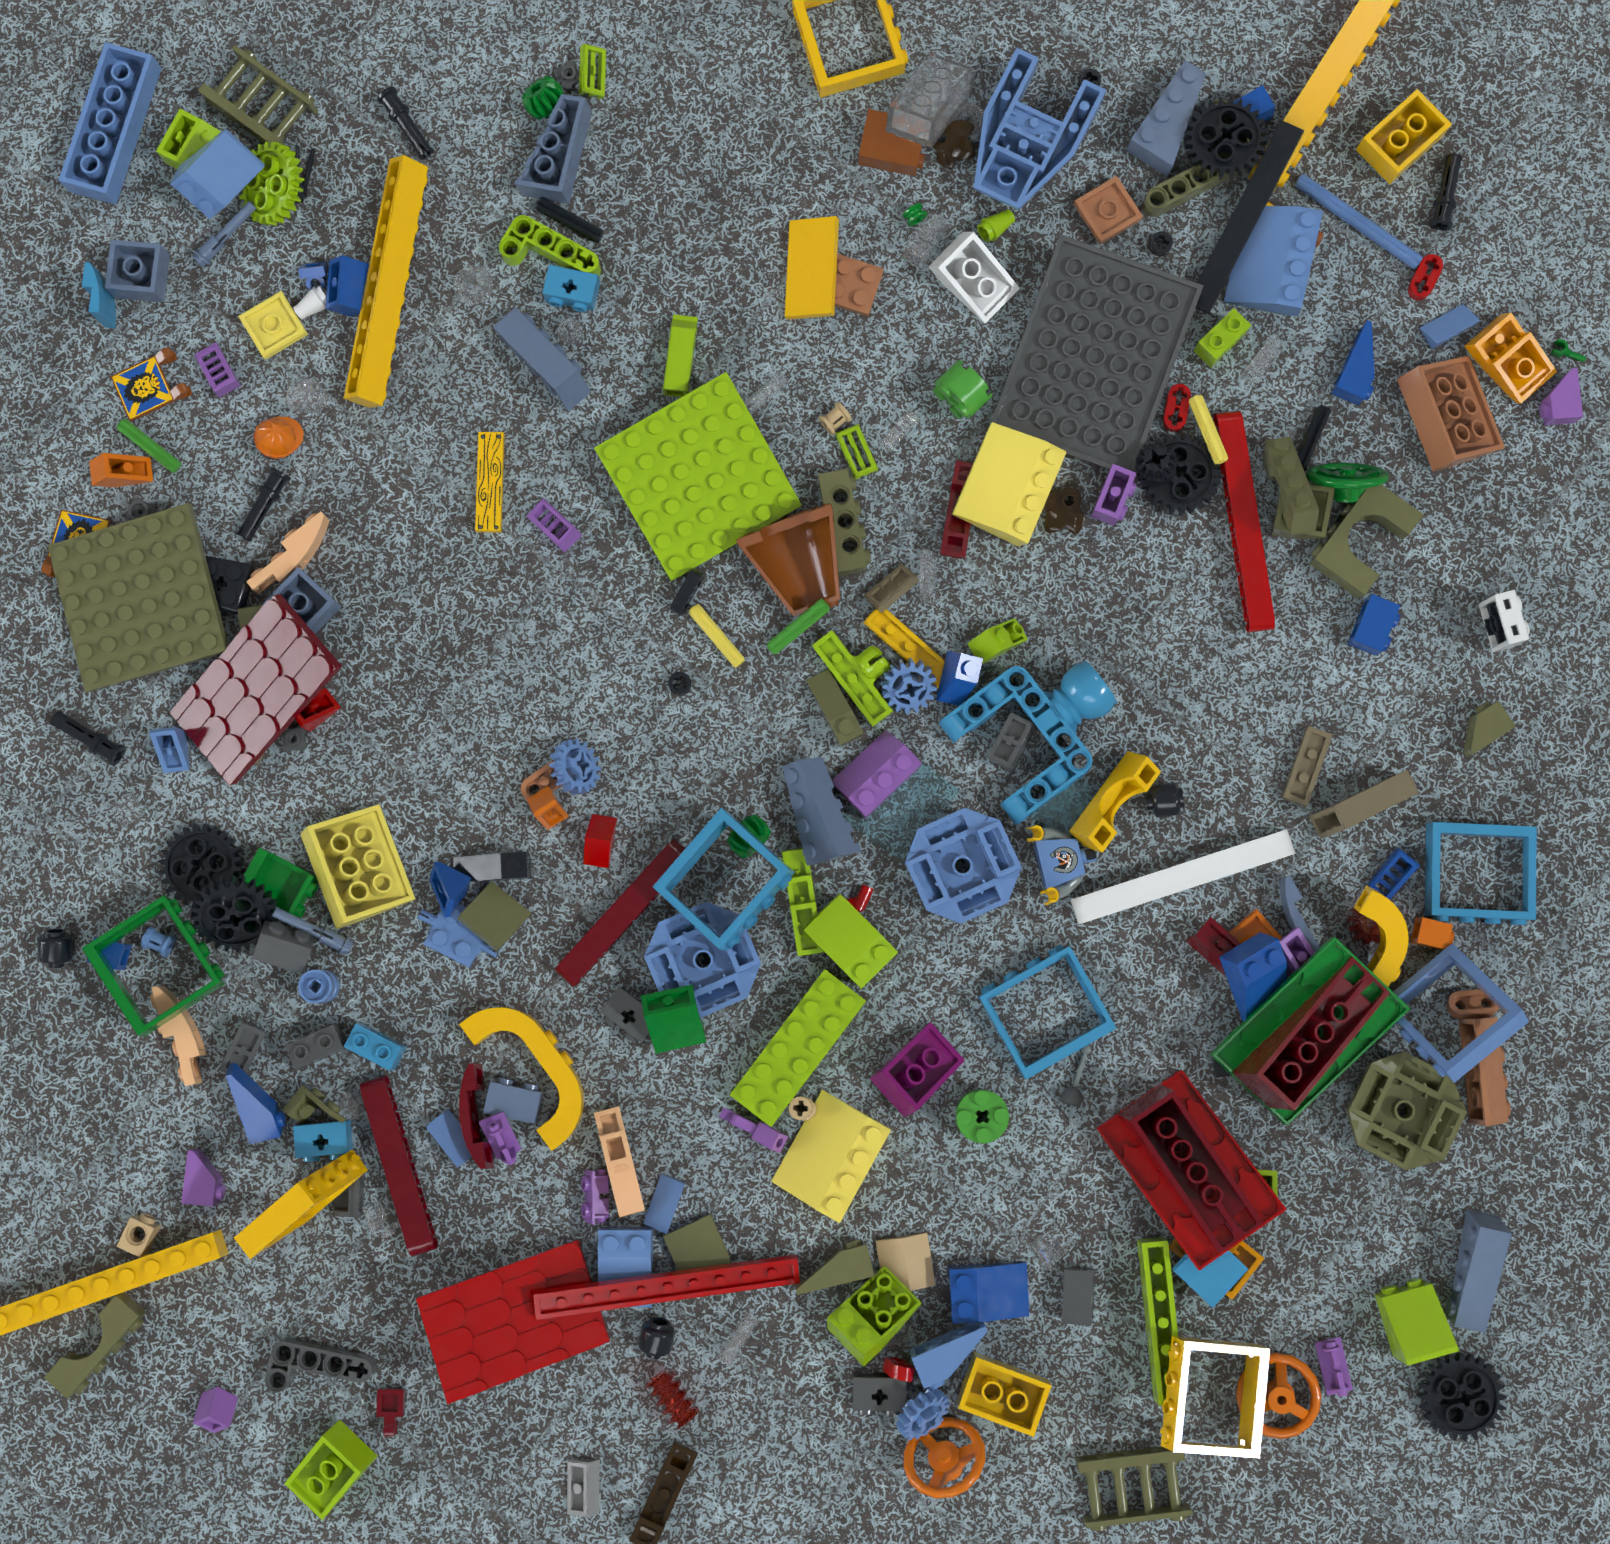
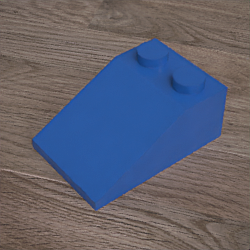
(1254, 971)
(988, 1292)

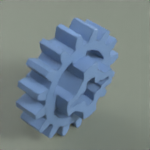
(918, 683)
(575, 766)
(922, 1414)

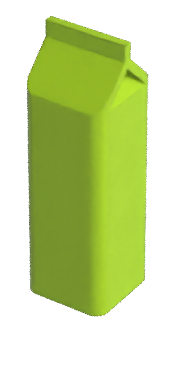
(680, 355)

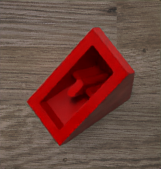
(318, 710)
(599, 841)

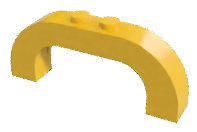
(1393, 934)
(544, 1048)

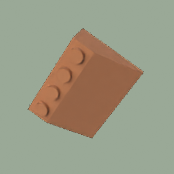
(1450, 412)

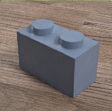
(515, 1101)

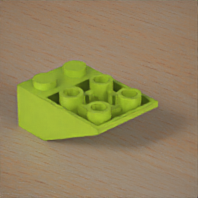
(184, 138)
(872, 1315)

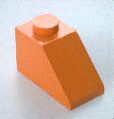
(120, 470)

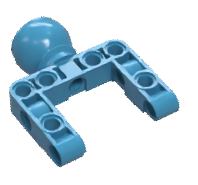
(1080, 696)

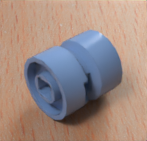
(318, 986)

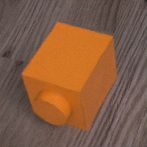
(1432, 933)

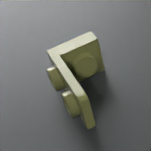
(306, 1101)

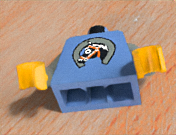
(1059, 861)

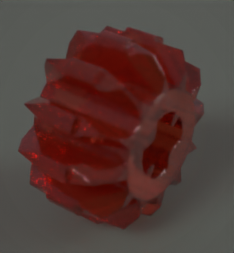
(1363, 930)

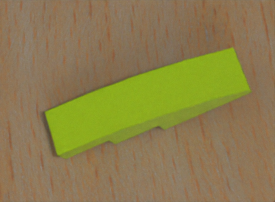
(801, 900)

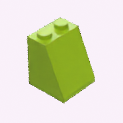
(1415, 1322)

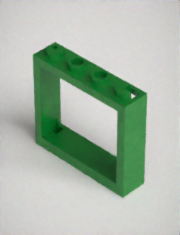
(117, 989)

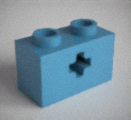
(561, 279)
(375, 1046)
(307, 1142)

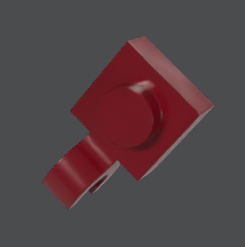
(390, 1406)

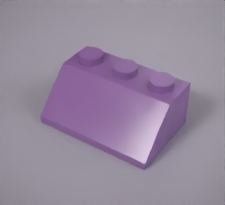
(876, 773)

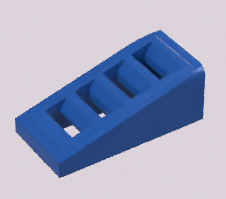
(1384, 869)

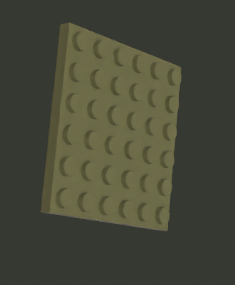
(138, 598)

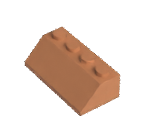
(1485, 1081)

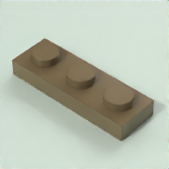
(1306, 766)

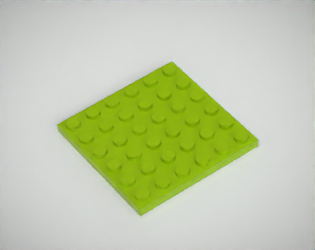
(697, 476)

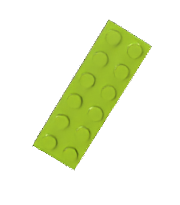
(797, 1048)

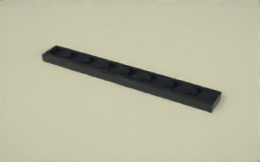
(1247, 213)

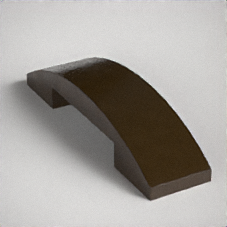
(663, 1494)

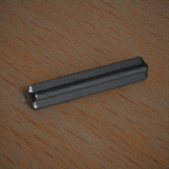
(569, 220)
(1313, 434)

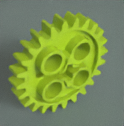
(275, 186)

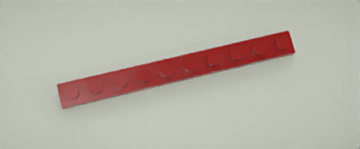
(666, 1287)

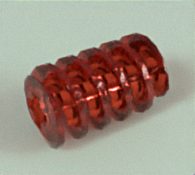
(672, 1398)

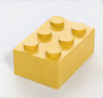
(1403, 136)
(1003, 1394)

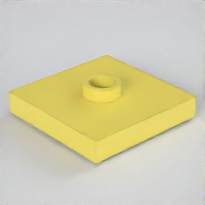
(273, 325)

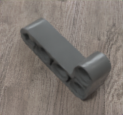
(323, 1366)

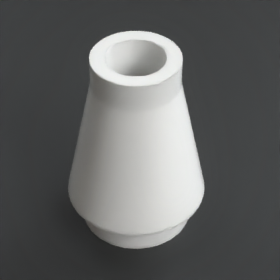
(311, 303)

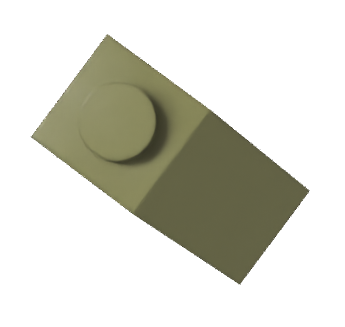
(1486, 726)

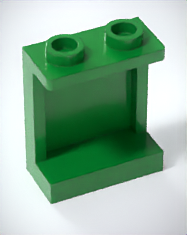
(286, 881)
(673, 1019)

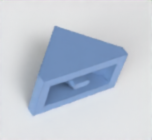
(171, 748)

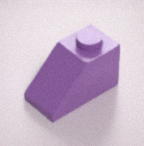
(1563, 402)
(1295, 949)
(201, 1181)

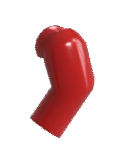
(862, 899)

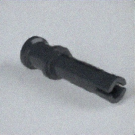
(399, 114)
(1445, 202)
(268, 494)
(96, 742)

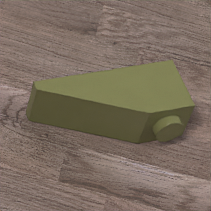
(835, 708)
(844, 1266)

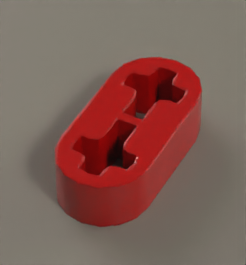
(1420, 274)
(1182, 408)
(898, 1369)

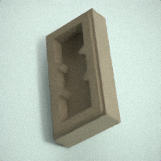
(891, 588)

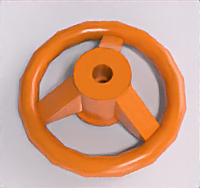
(1281, 1396)
(946, 1461)

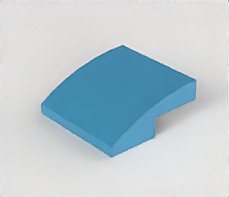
(101, 301)
(1214, 1279)

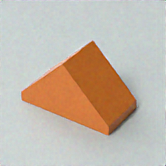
(547, 808)

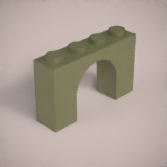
(1335, 557)

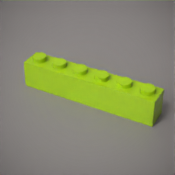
(1158, 1308)

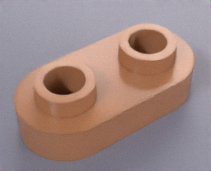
(542, 779)
(1471, 1004)

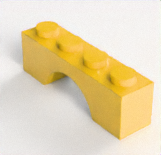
(1130, 777)

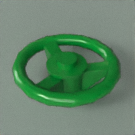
(1347, 478)

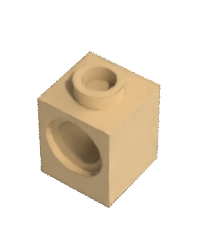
(129, 1239)

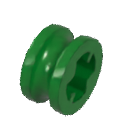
(915, 214)

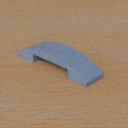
(1289, 895)

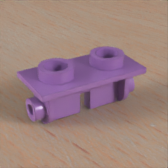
(501, 1137)
(593, 1185)
(1333, 1366)

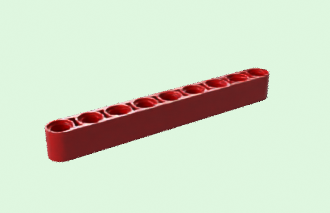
(1245, 522)

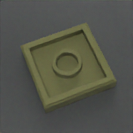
(494, 916)
(697, 1245)

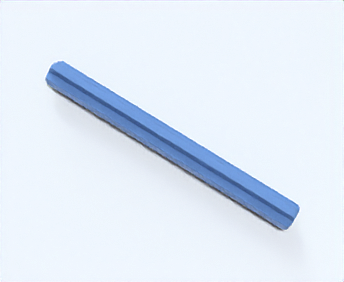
(1358, 221)

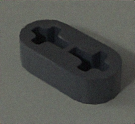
(687, 591)

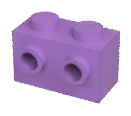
(1113, 495)

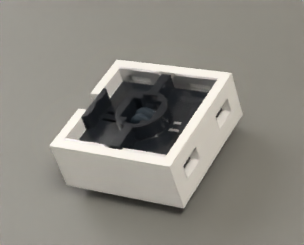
(1504, 621)

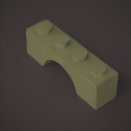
(1298, 501)
(117, 1319)

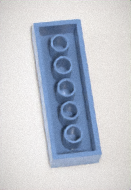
(110, 123)

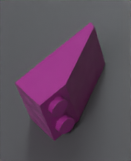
(917, 1070)

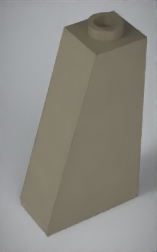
(1364, 804)

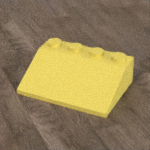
(1009, 483)
(357, 866)
(831, 1156)

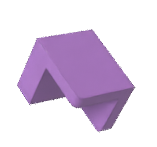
(215, 1410)

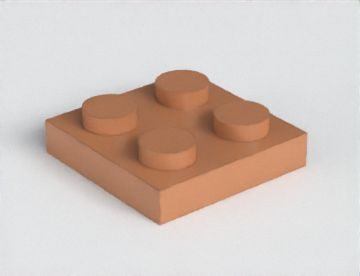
(1108, 210)
(856, 285)

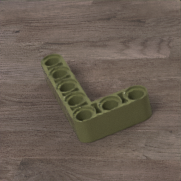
(1186, 183)

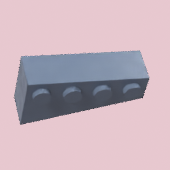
(1165, 125)
(558, 152)
(542, 357)
(817, 812)
(1478, 1270)

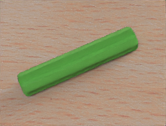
(149, 445)
(798, 626)

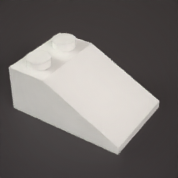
(974, 276)

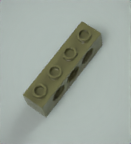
(830, 485)

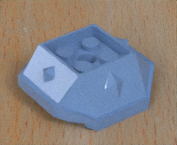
(990, 861)
(674, 954)

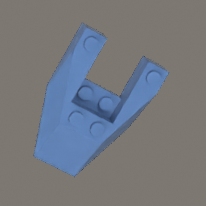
(1022, 145)

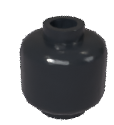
(1165, 800)
(55, 948)
(656, 1337)

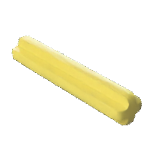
(1208, 429)
(716, 635)

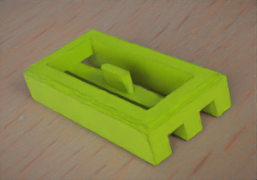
(585, 75)
(864, 471)

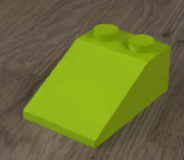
(850, 940)
(330, 1469)

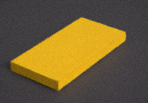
(811, 267)

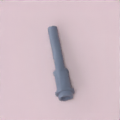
(216, 243)
(335, 940)

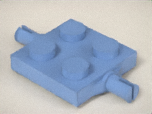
(453, 938)

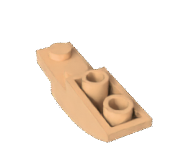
(300, 548)
(187, 1039)
(619, 1162)

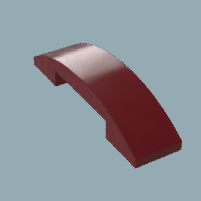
(955, 529)
(480, 1151)

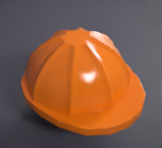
(278, 437)

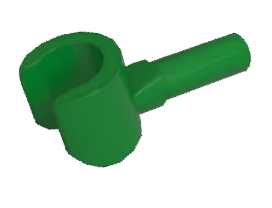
(1566, 352)

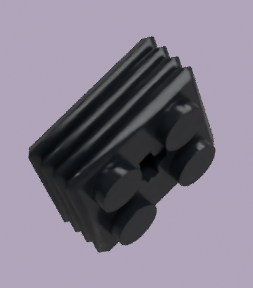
(236, 576)

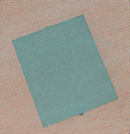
(910, 807)

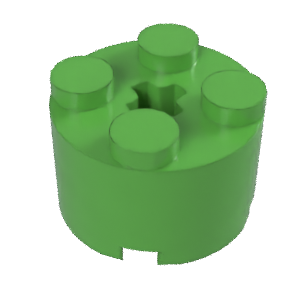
(962, 390)
(996, 1114)

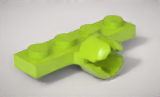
(857, 675)

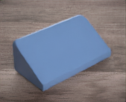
(1449, 326)
(448, 1134)
(664, 1203)

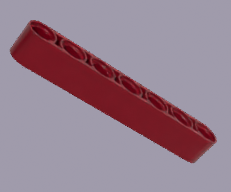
(617, 918)
(397, 1166)

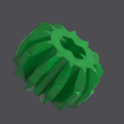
(542, 97)
(757, 827)

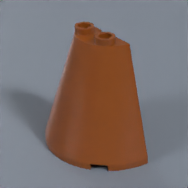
(797, 558)

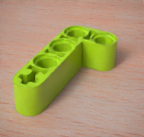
(553, 251)

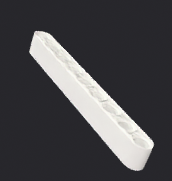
(1182, 876)

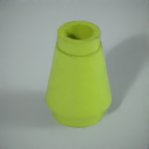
(994, 225)

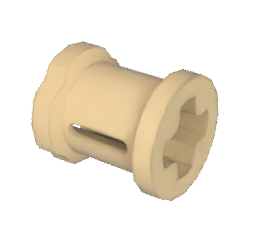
(835, 418)
(799, 1101)

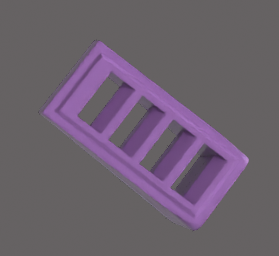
(224, 386)
(566, 535)

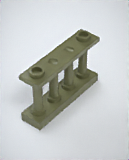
(236, 111)
(1117, 1464)

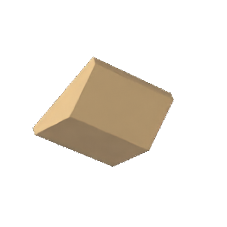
(908, 1259)

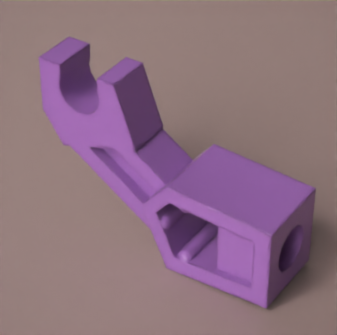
(760, 1131)

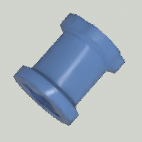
(158, 941)

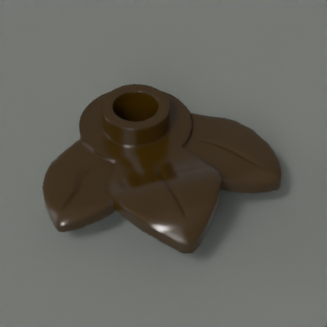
(956, 144)
(1062, 515)

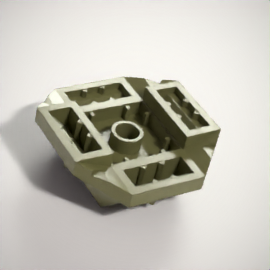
(1431, 1114)

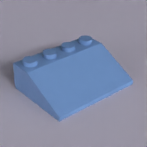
(1276, 261)

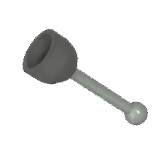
(1073, 1095)

